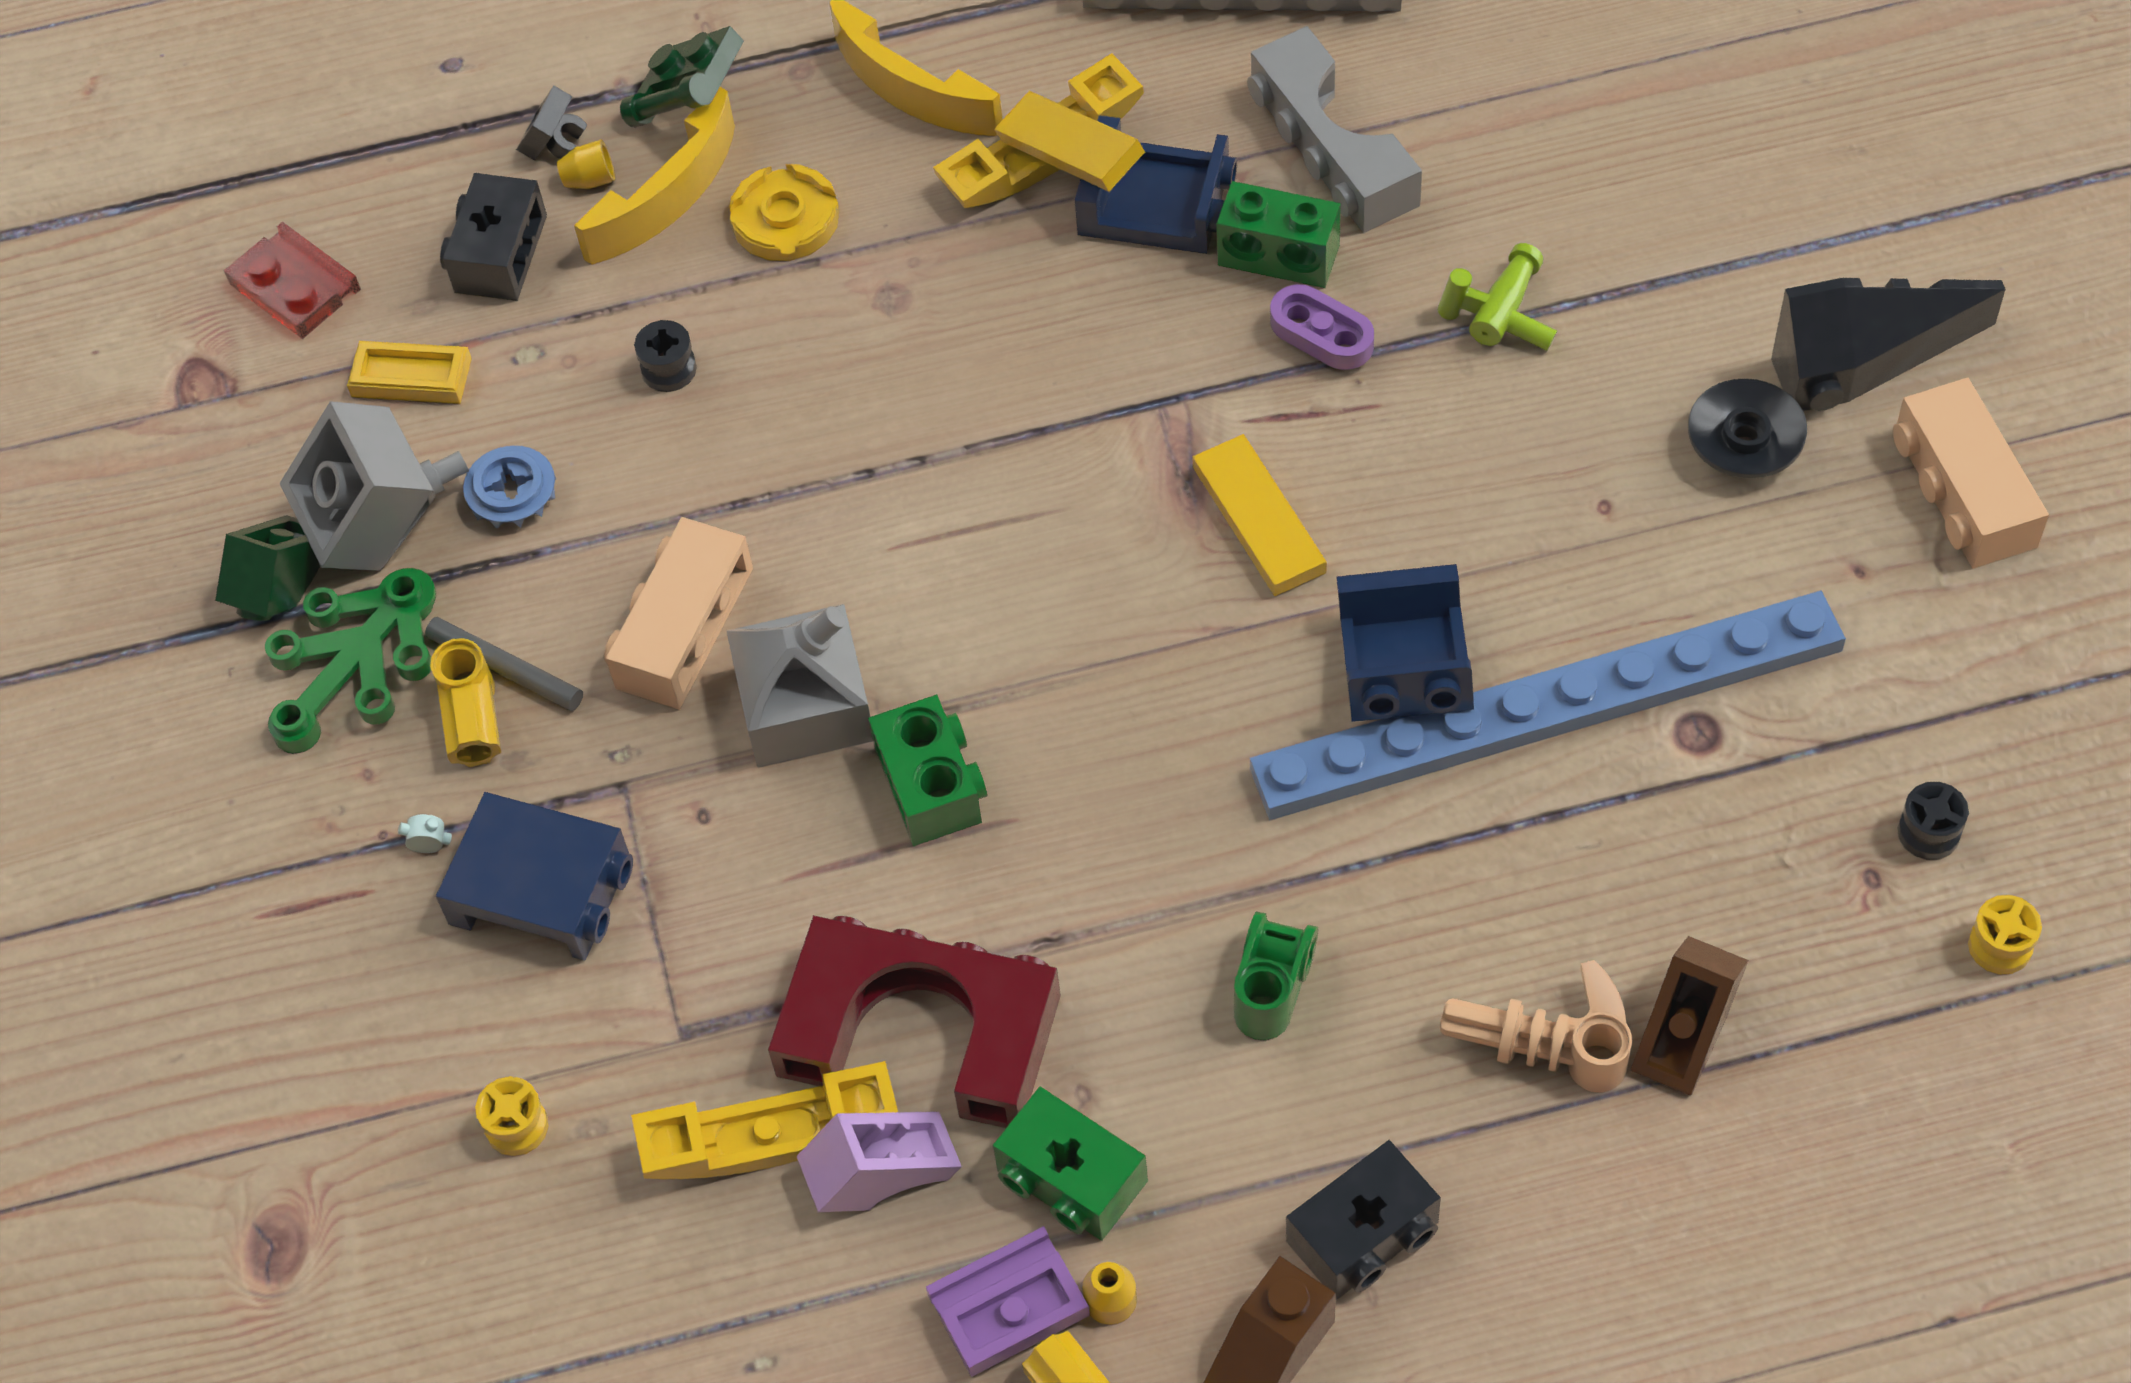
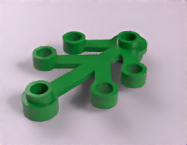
(352, 650)

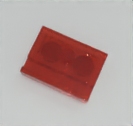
(292, 280)

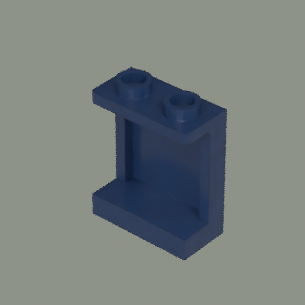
(1163, 199)
(1404, 643)
(536, 873)

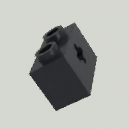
(494, 236)
(1375, 1189)

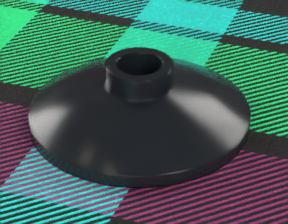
(1752, 411)

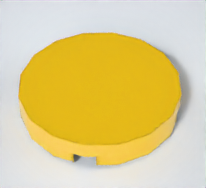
(784, 212)

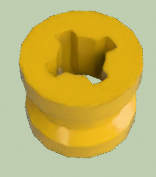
(2008, 919)
(514, 1101)

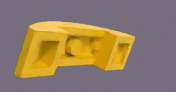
(955, 104)
(992, 173)
(624, 224)
(754, 1133)

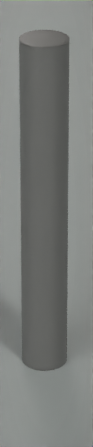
(511, 666)

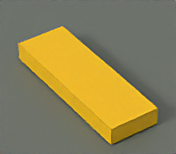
(1069, 140)
(1259, 515)

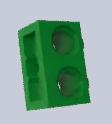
(1278, 234)
(922, 770)

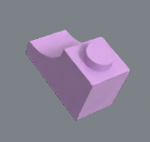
(874, 1156)

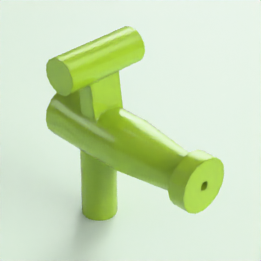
(1498, 308)

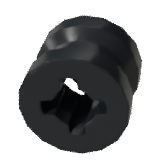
(676, 366)
(1931, 805)

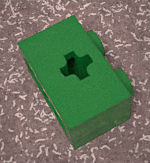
(1055, 1134)

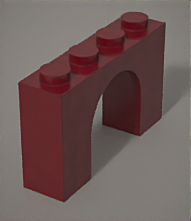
(854, 967)

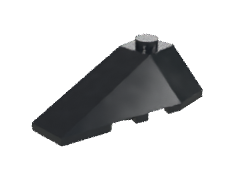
(1851, 338)

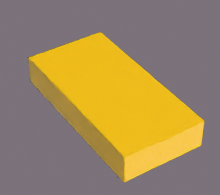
(409, 372)

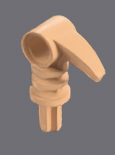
(1553, 1041)

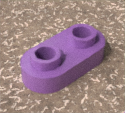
(1325, 327)

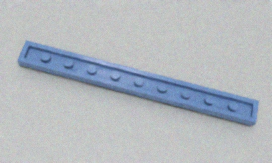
(1547, 704)

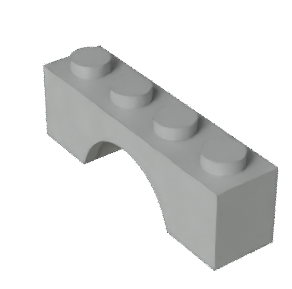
(1365, 172)

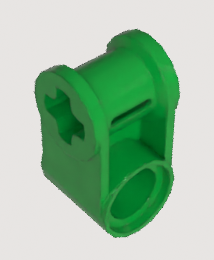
(1272, 965)

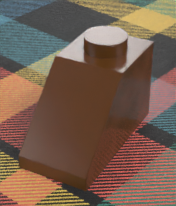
(1689, 1014)
(1275, 1328)

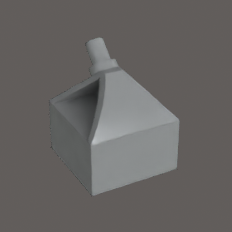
(361, 486)
(800, 685)

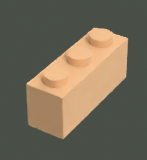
(1970, 473)
(678, 612)

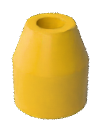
(586, 166)
(1112, 1303)

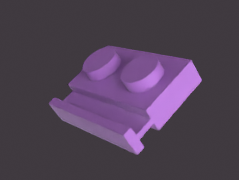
(1007, 1301)

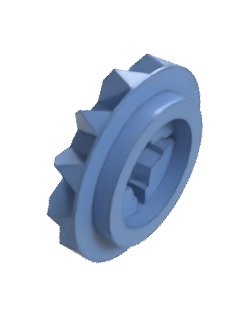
(486, 479)

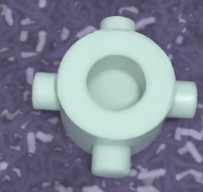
(424, 833)

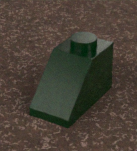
(266, 568)

